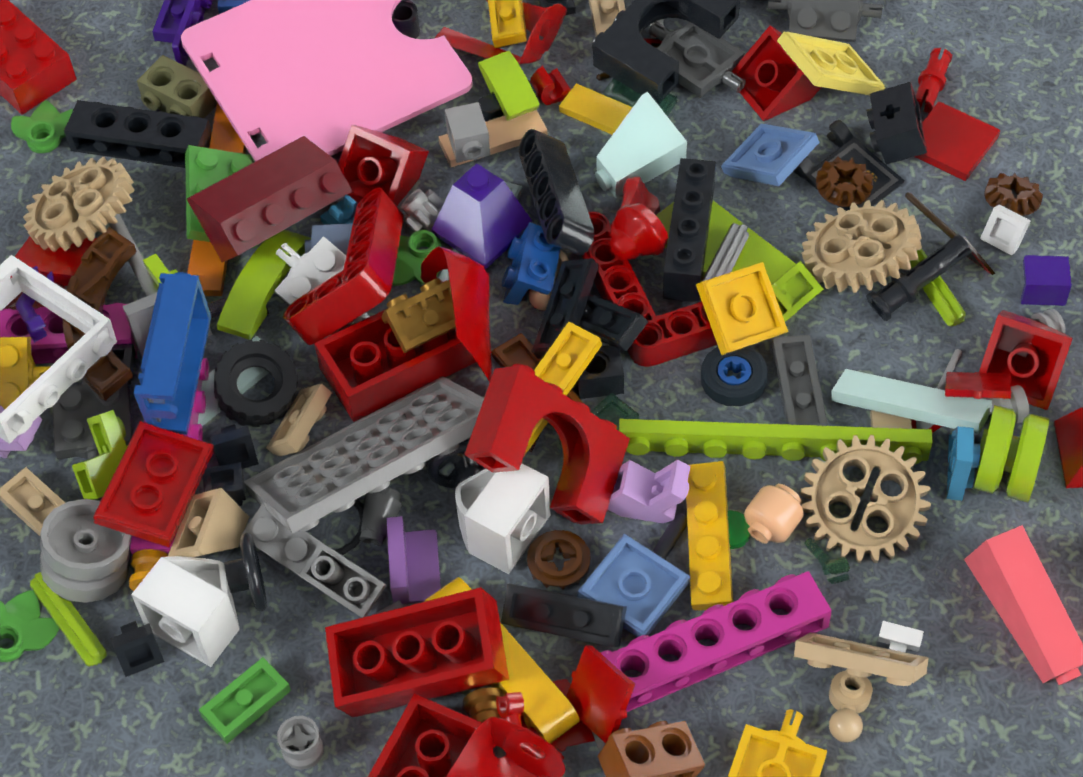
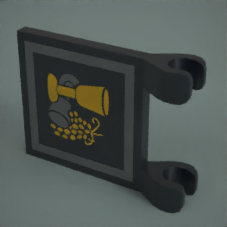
(883, 180)

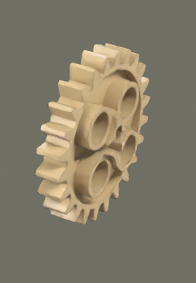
(78, 204)
(862, 246)
(898, 511)

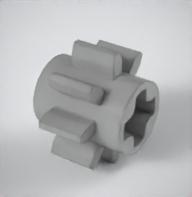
(421, 209)

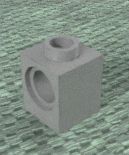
(467, 132)

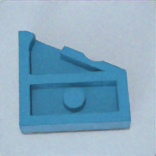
(962, 461)

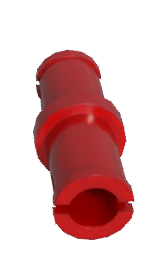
(933, 78)

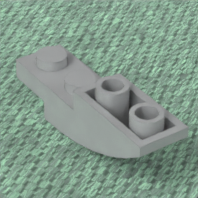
(316, 563)

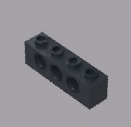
(135, 133)
(689, 229)

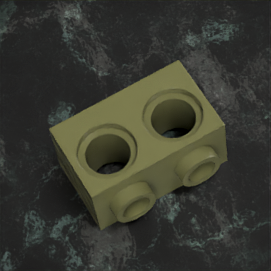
(175, 89)

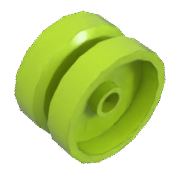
(1011, 453)

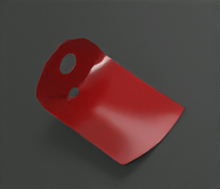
(536, 21)
(470, 301)
(480, 761)

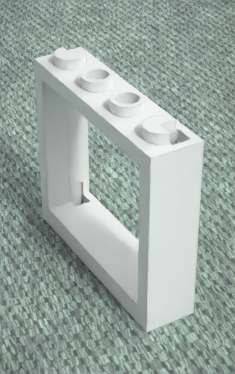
(71, 366)

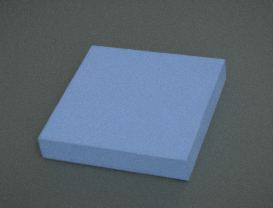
(770, 154)
(638, 580)

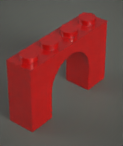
(590, 444)

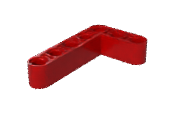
(365, 275)
(620, 286)

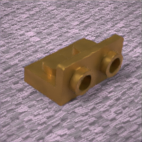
(421, 316)

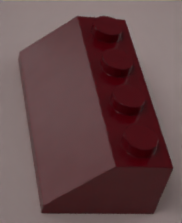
(268, 197)

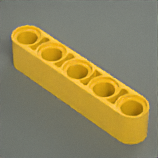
(544, 703)

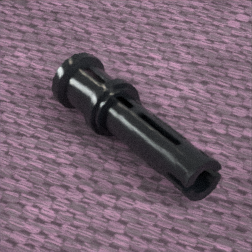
(910, 283)

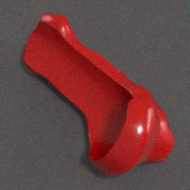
(636, 227)

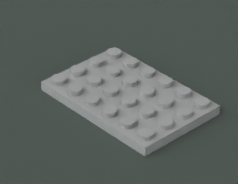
(367, 454)

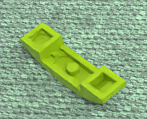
(256, 284)

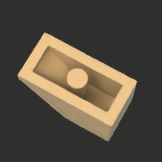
(209, 525)

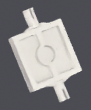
(310, 271)

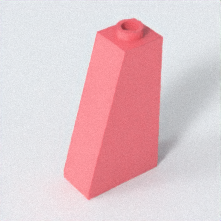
(1028, 604)

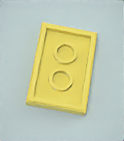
(830, 64)

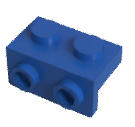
(532, 265)

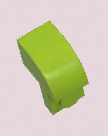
(96, 473)

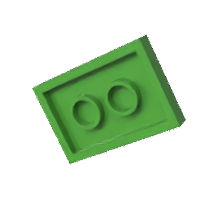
(204, 169)

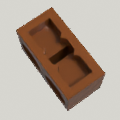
(652, 752)

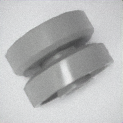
(81, 557)

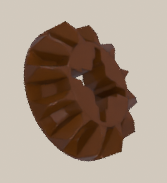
(844, 193)
(999, 193)
(570, 546)

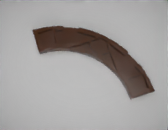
(90, 285)

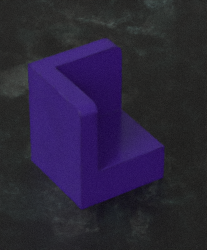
(1046, 280)

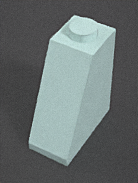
(640, 146)

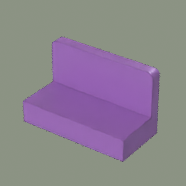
(412, 562)

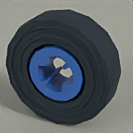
(729, 389)

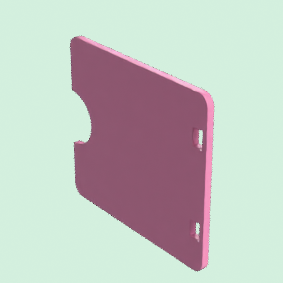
(320, 70)

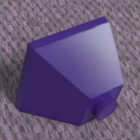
(480, 216)

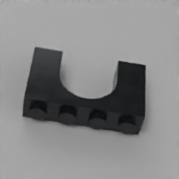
(640, 66)

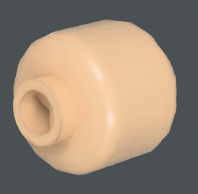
(774, 513)

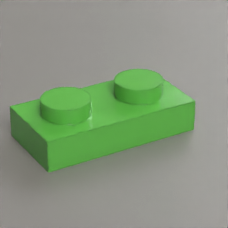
(244, 700)

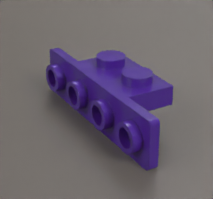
(174, 19)

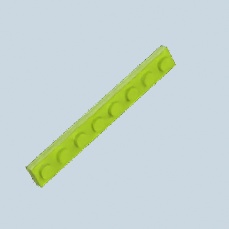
(758, 440)

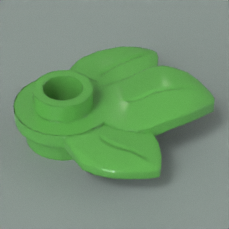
(43, 123)
(410, 257)
(22, 624)

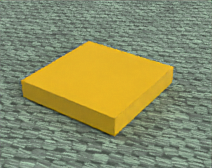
(742, 308)

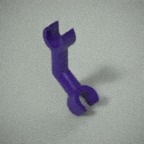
(32, 321)

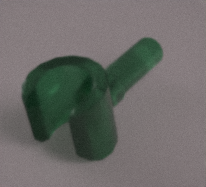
(829, 566)

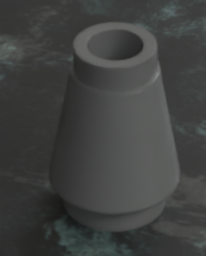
(376, 511)

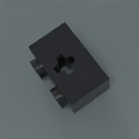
(896, 123)

